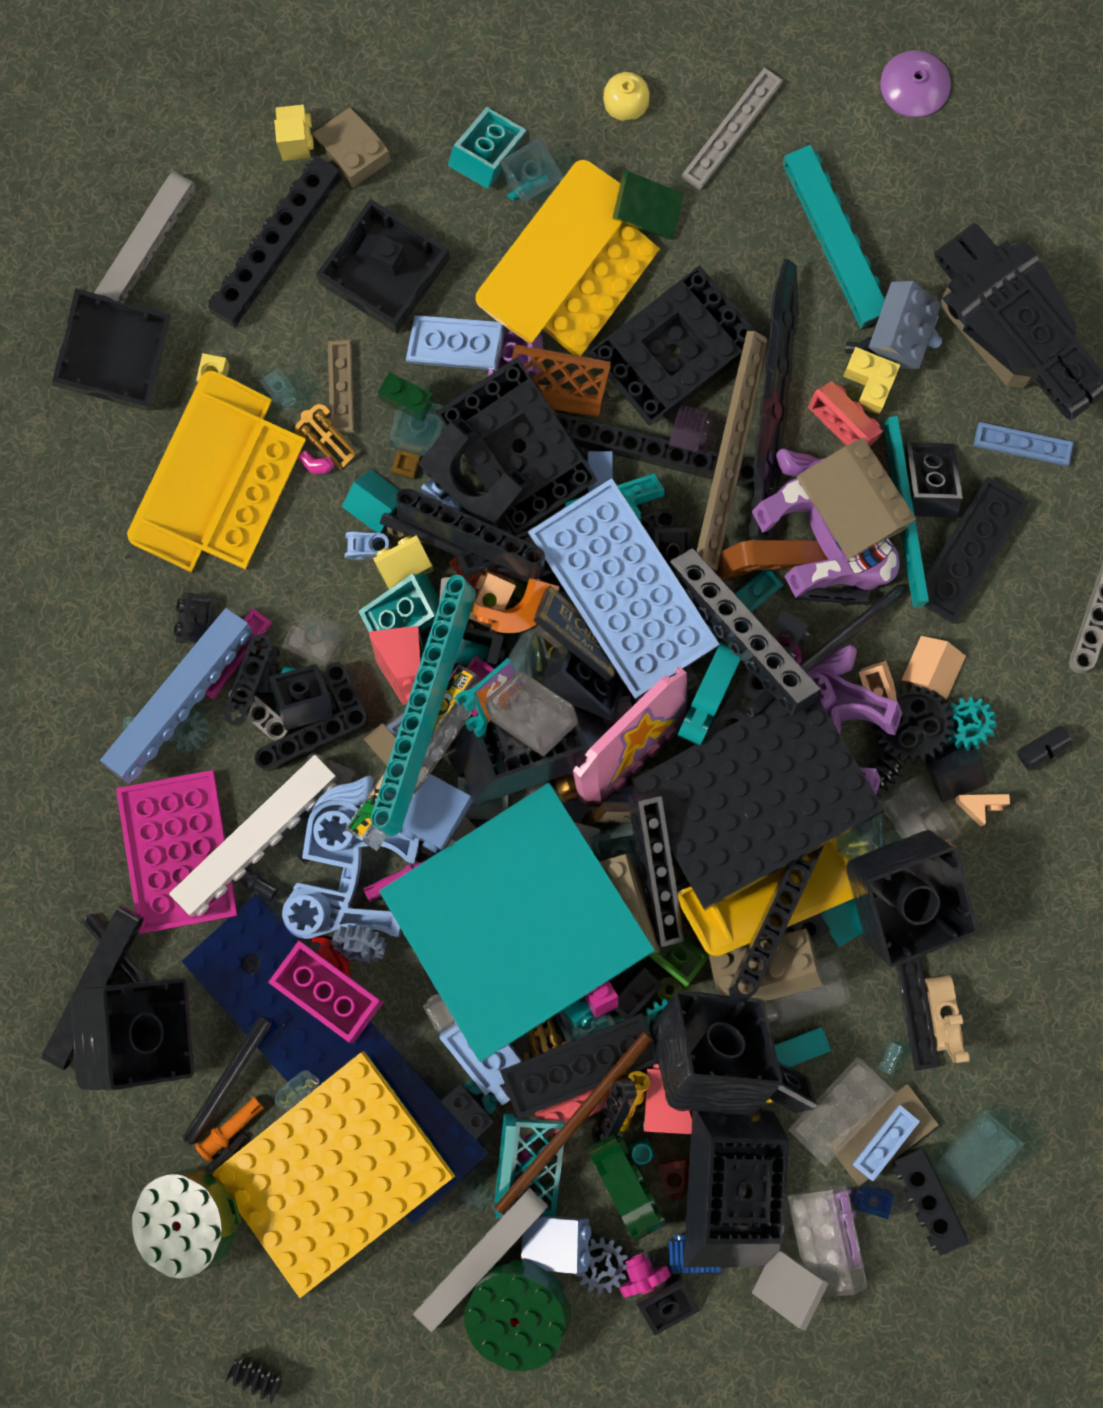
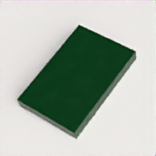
(648, 205)

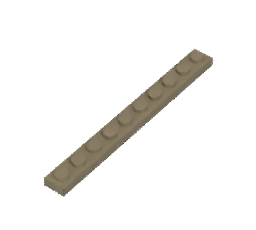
(732, 448)

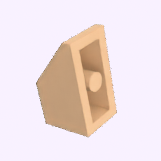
(879, 680)

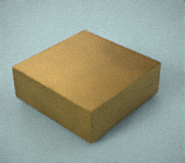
(406, 464)

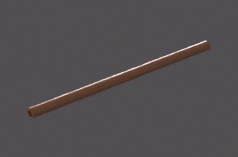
(573, 1123)

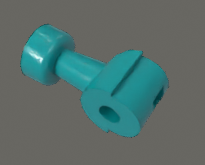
(642, 1151)

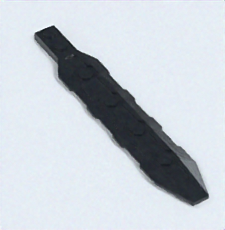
(776, 387)

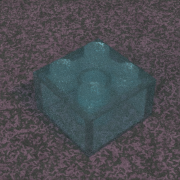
(414, 435)

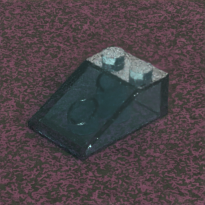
(978, 1154)

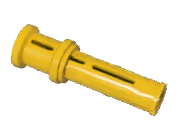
(637, 1077)

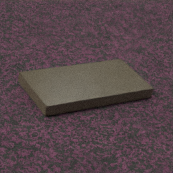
(911, 1103)

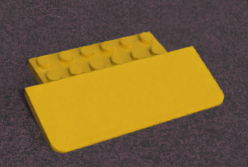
(568, 264)
(216, 478)
(736, 918)

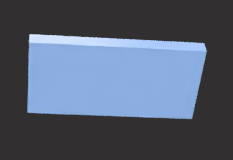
(455, 342)

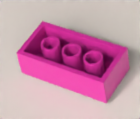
(325, 992)

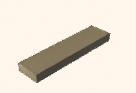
(341, 385)

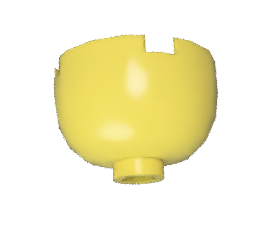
(626, 96)

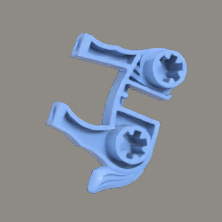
(321, 910)

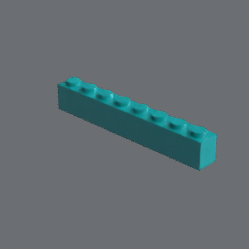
(835, 235)

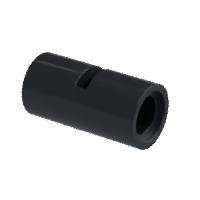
(1044, 748)

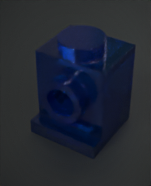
(884, 1203)

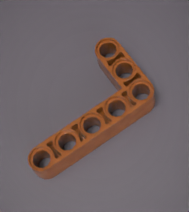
(767, 556)

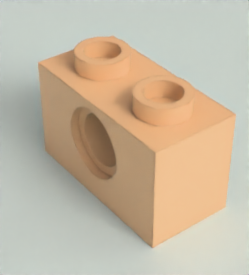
(496, 585)

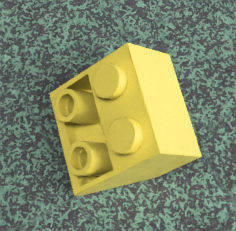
(402, 561)

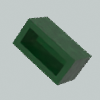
(406, 396)

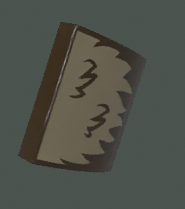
(608, 813)

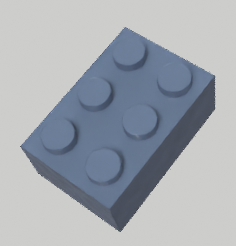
(905, 324)

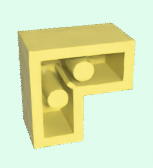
(293, 132)
(875, 374)

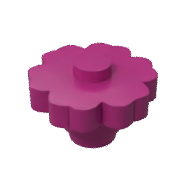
(642, 1276)

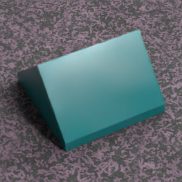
(370, 499)

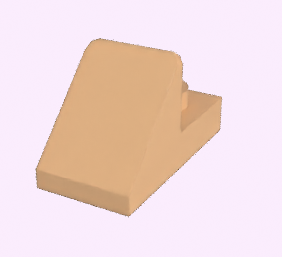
(975, 805)

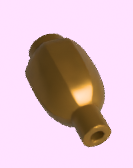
(567, 787)

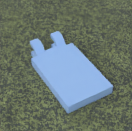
(487, 1072)

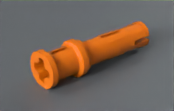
(220, 1137)

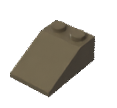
(352, 147)

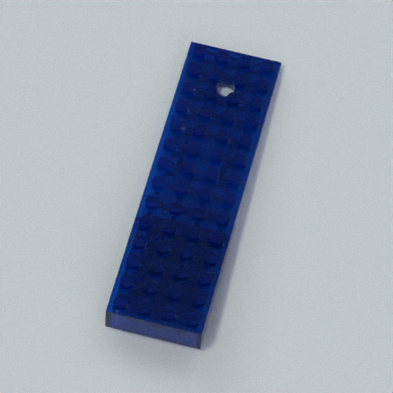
(304, 1043)

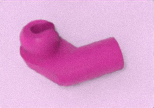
(316, 466)

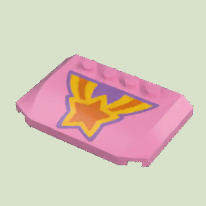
(633, 740)

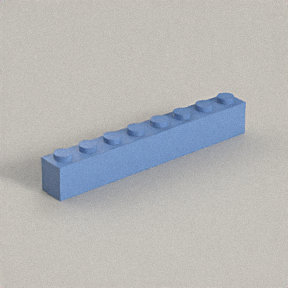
(177, 696)

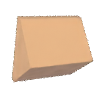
(934, 666)

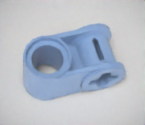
(362, 545)

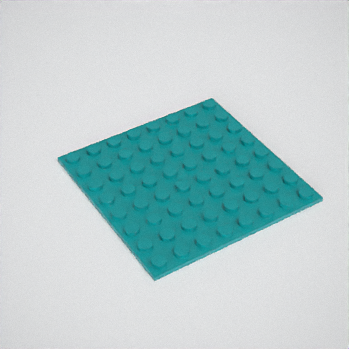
(515, 922)

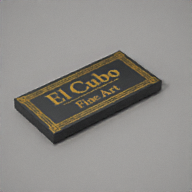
(568, 627)

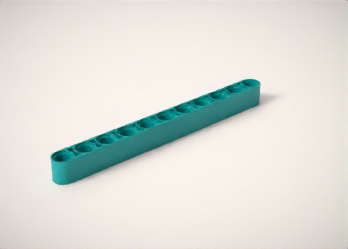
(423, 706)

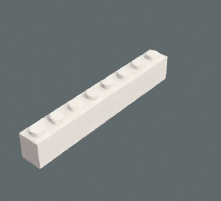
(253, 836)

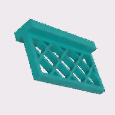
(508, 1159)

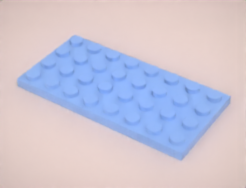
(623, 588)

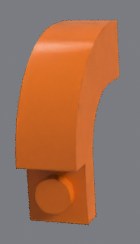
(516, 618)

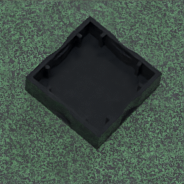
(372, 290)
(111, 350)

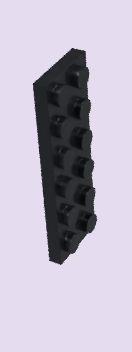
(972, 548)
(574, 1066)

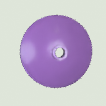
(915, 96)

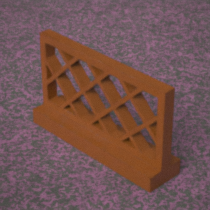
(562, 399)

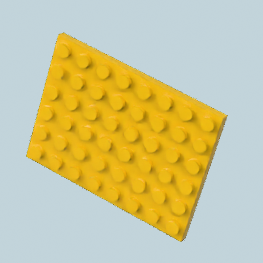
(333, 1174)

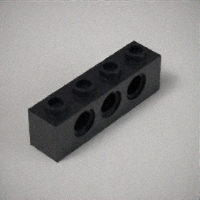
(954, 1235)

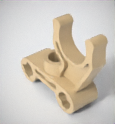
(948, 1031)

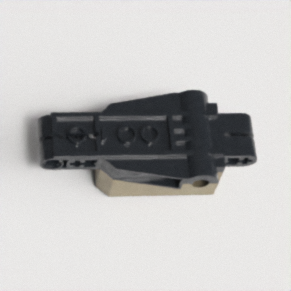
(1017, 319)

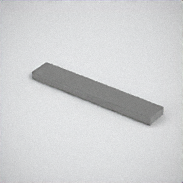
(732, 128)

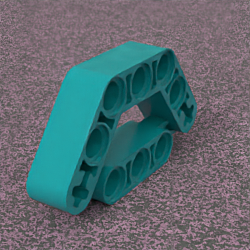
(709, 694)

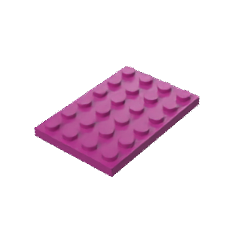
(166, 835)

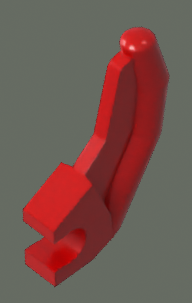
(332, 956)

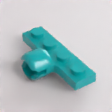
(638, 492)

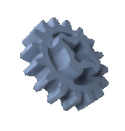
(359, 943)
(612, 1270)

